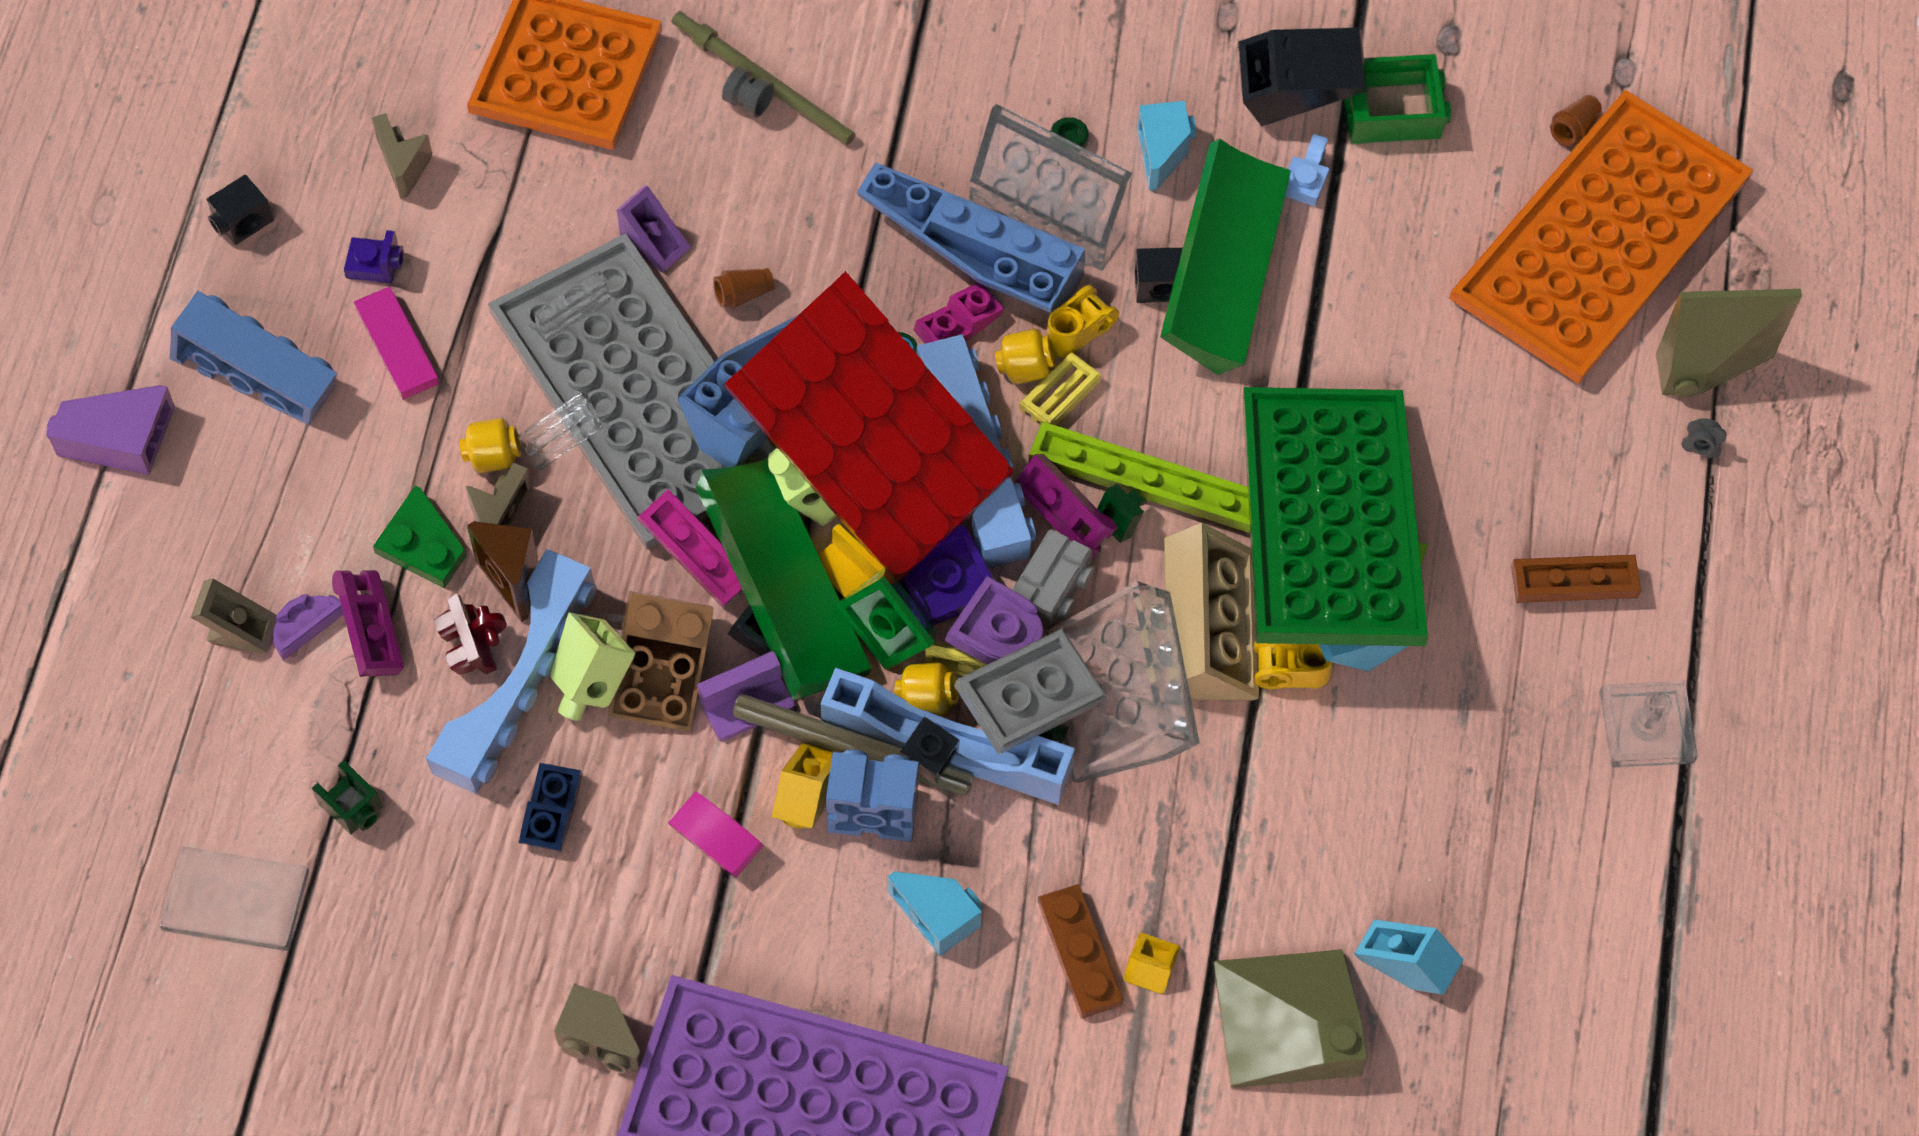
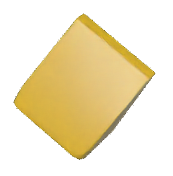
(1151, 963)

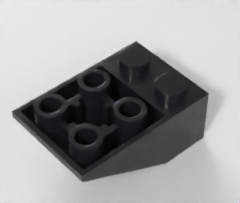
(1300, 70)

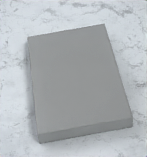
(1030, 691)

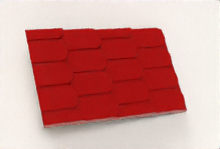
(869, 427)

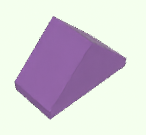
(651, 229)

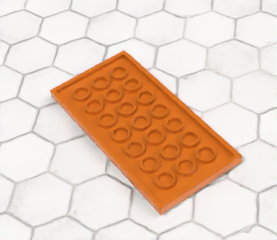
(1601, 236)

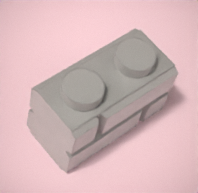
(1054, 576)

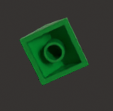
(887, 619)

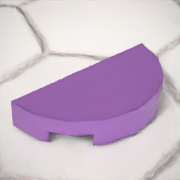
(303, 620)

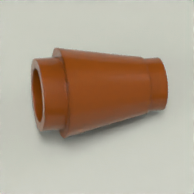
(1574, 121)
(740, 286)

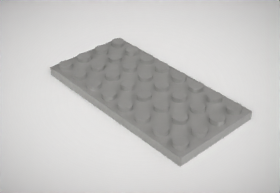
(633, 365)

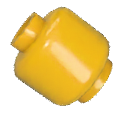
(1025, 356)
(490, 445)
(928, 687)

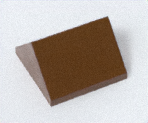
(507, 559)

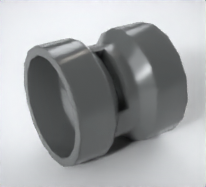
(747, 91)

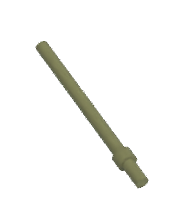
(708, 39)

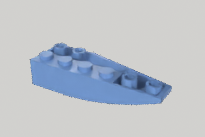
(979, 240)
(713, 414)

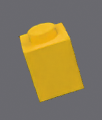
(803, 787)

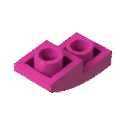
(964, 315)
(716, 834)

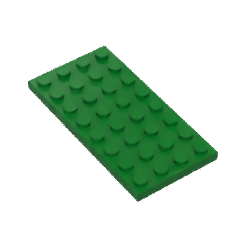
(1332, 518)

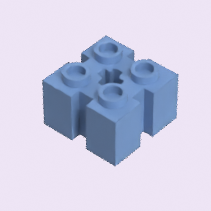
(872, 795)

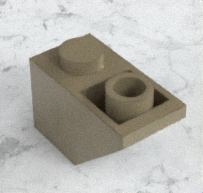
(596, 1028)

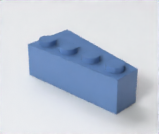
(250, 358)

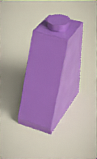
(113, 428)

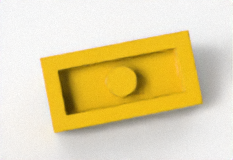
(847, 562)

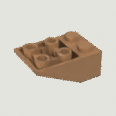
(667, 661)

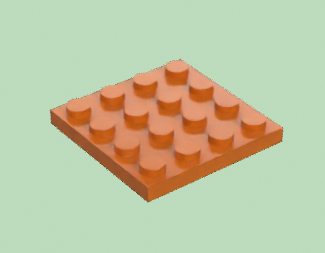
(566, 69)

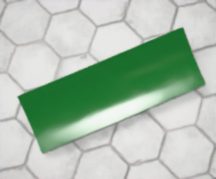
(1225, 257)
(781, 576)

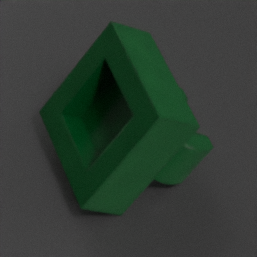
(1123, 510)

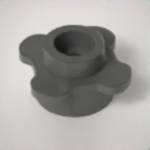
(1704, 437)

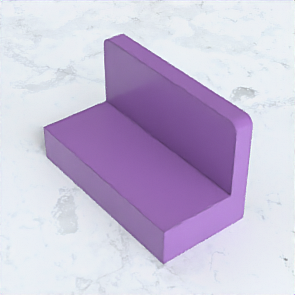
(757, 679)

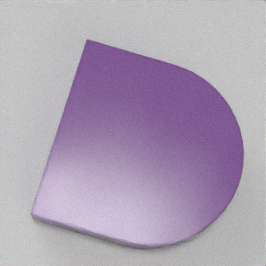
(995, 623)

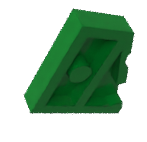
(421, 541)

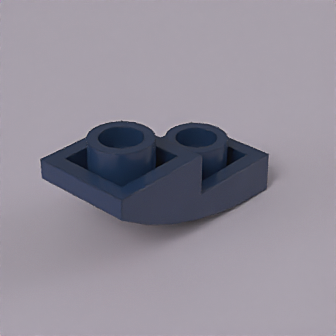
(550, 807)

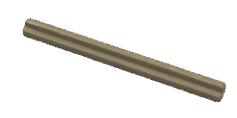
(835, 738)

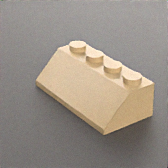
(1213, 612)

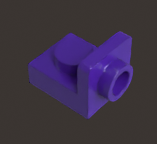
(374, 258)

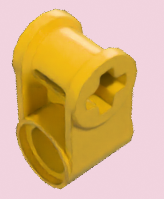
(1083, 317)
(1290, 666)

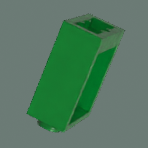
(1408, 127)

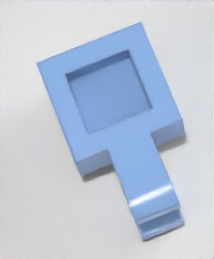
(1308, 174)

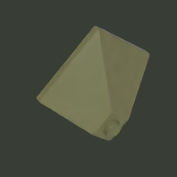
(1721, 336)
(1289, 1018)

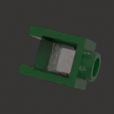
(350, 801)

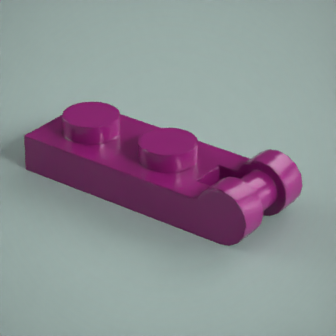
(1064, 504)
(368, 622)

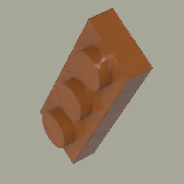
(1575, 578)
(1080, 951)

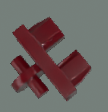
(476, 631)

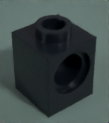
(239, 210)
(1155, 273)
(932, 749)

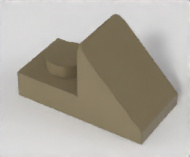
(403, 158)
(506, 499)
(233, 618)

